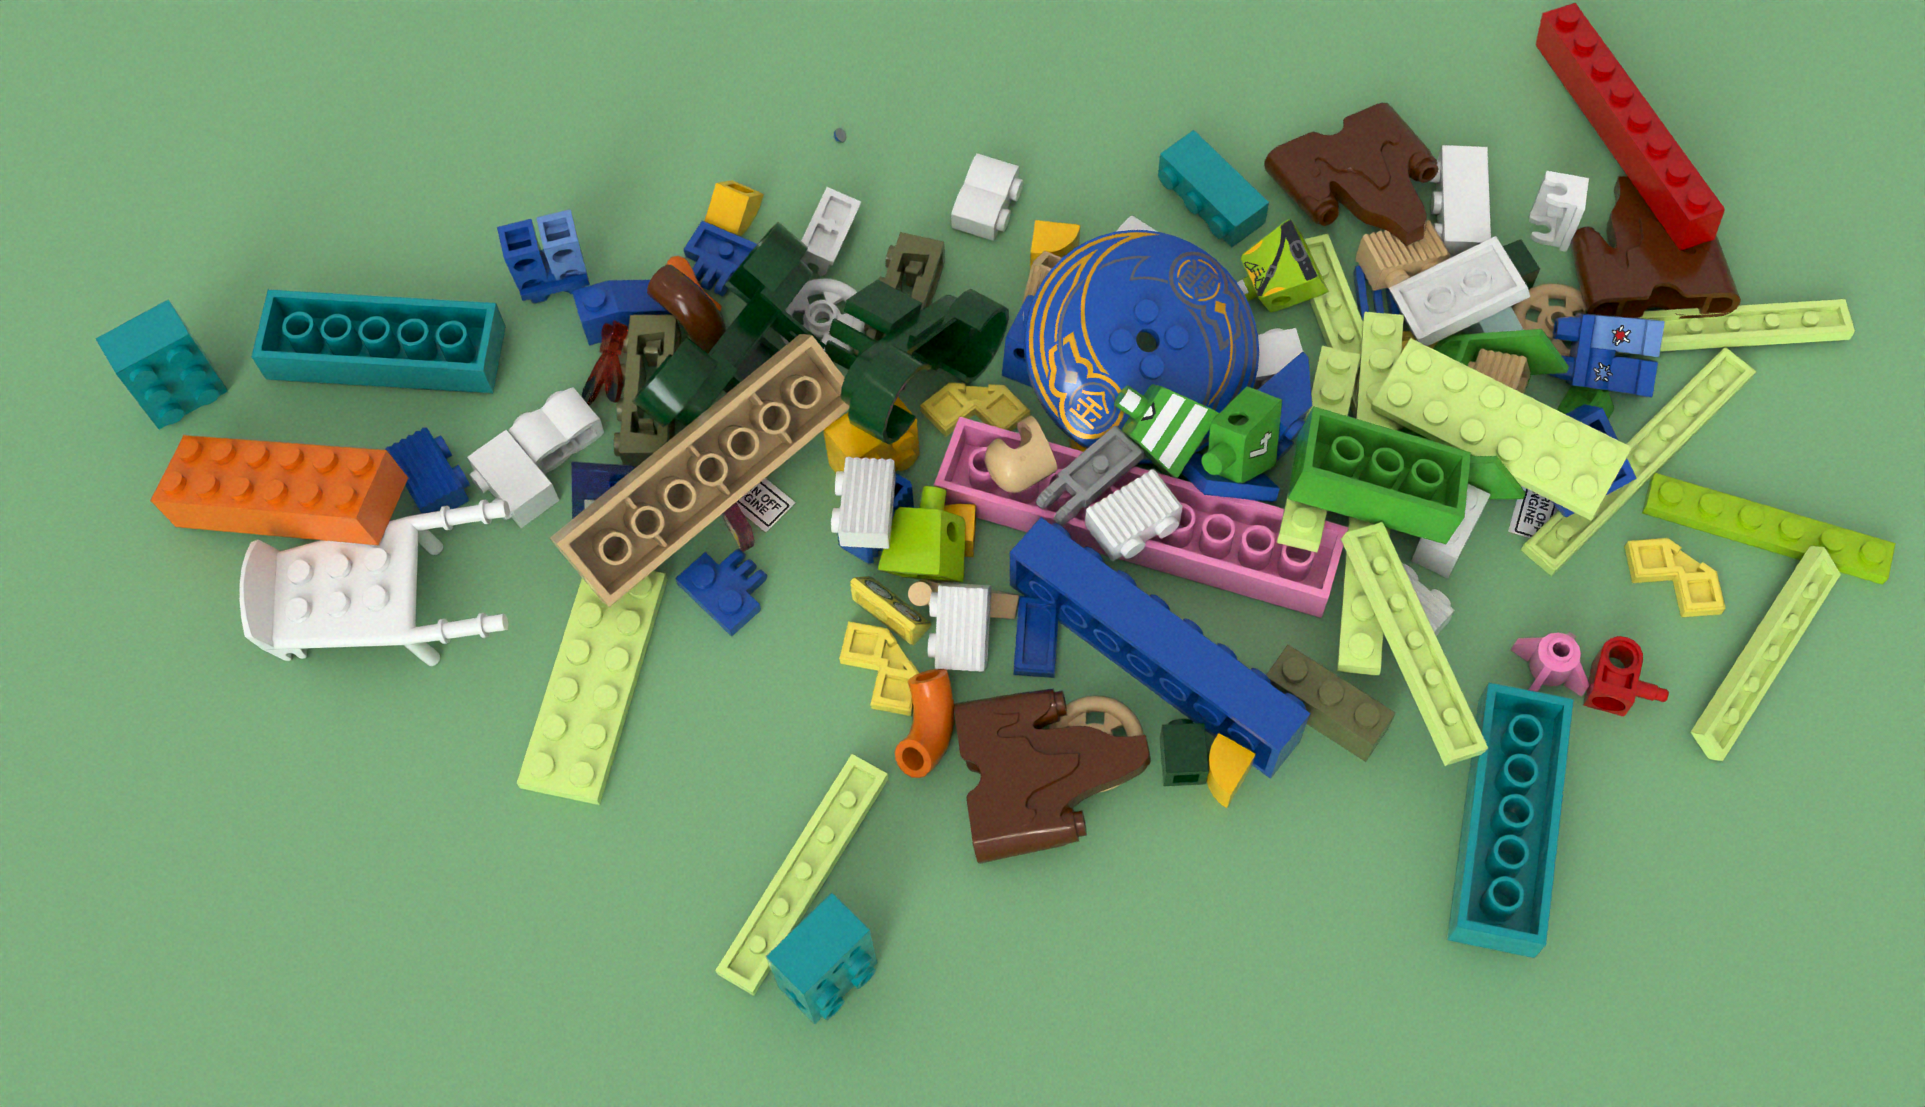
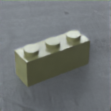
(1334, 704)

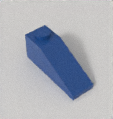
(611, 302)

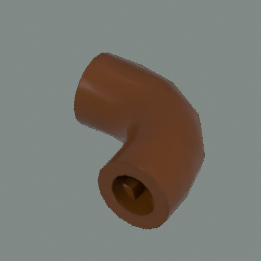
(688, 305)

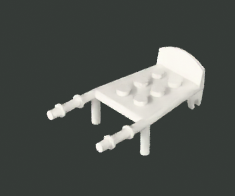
(353, 591)

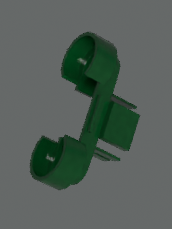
(767, 283)
(948, 335)

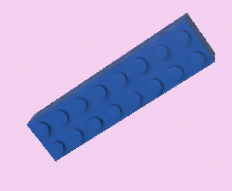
(1157, 645)

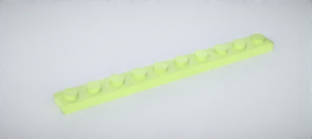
(1359, 628)

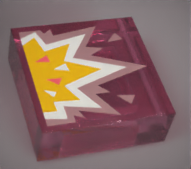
(739, 527)

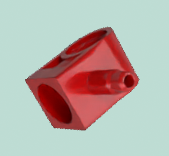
(1616, 688)

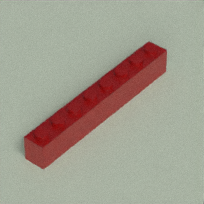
(1629, 127)

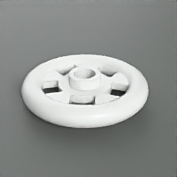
(834, 292)

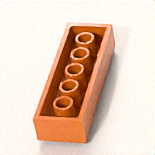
(280, 489)

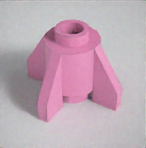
(1553, 661)

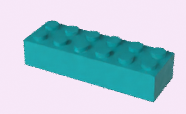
(379, 341)
(1511, 822)

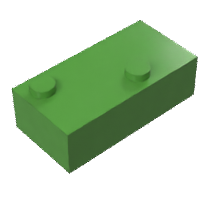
(1380, 475)

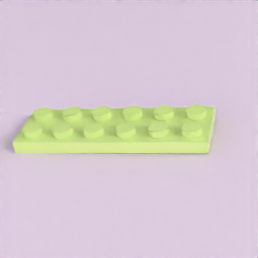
(1483, 416)
(591, 692)

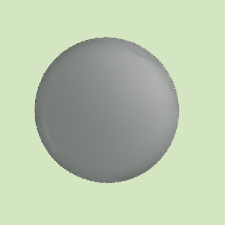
(839, 135)

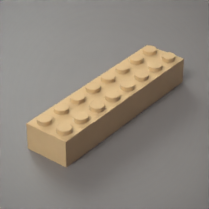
(703, 469)

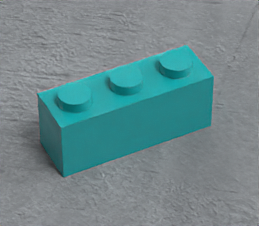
(1212, 189)

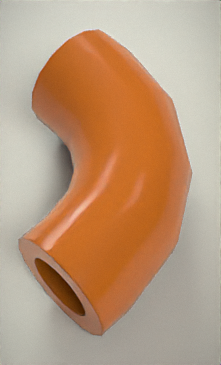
(931, 723)

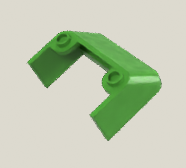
(1543, 358)

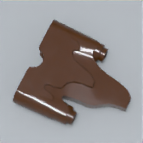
(1361, 168)
(1646, 267)
(1036, 773)

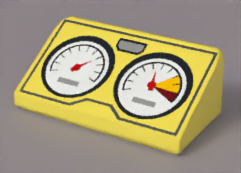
(889, 609)

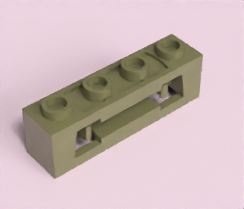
(914, 257)
(650, 337)

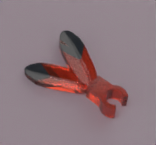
(608, 366)

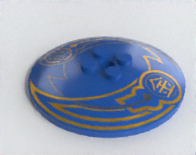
(1108, 292)

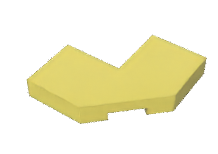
(991, 404)
(1694, 583)
(878, 650)

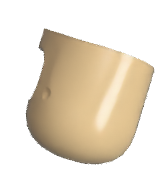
(1024, 466)

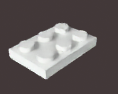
(1459, 292)

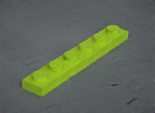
(1767, 527)

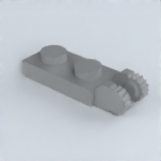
(1091, 474)

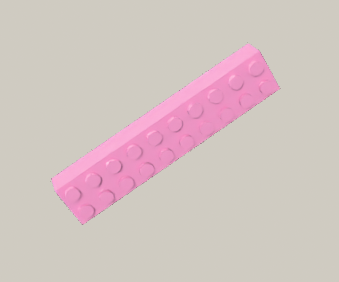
(1216, 543)

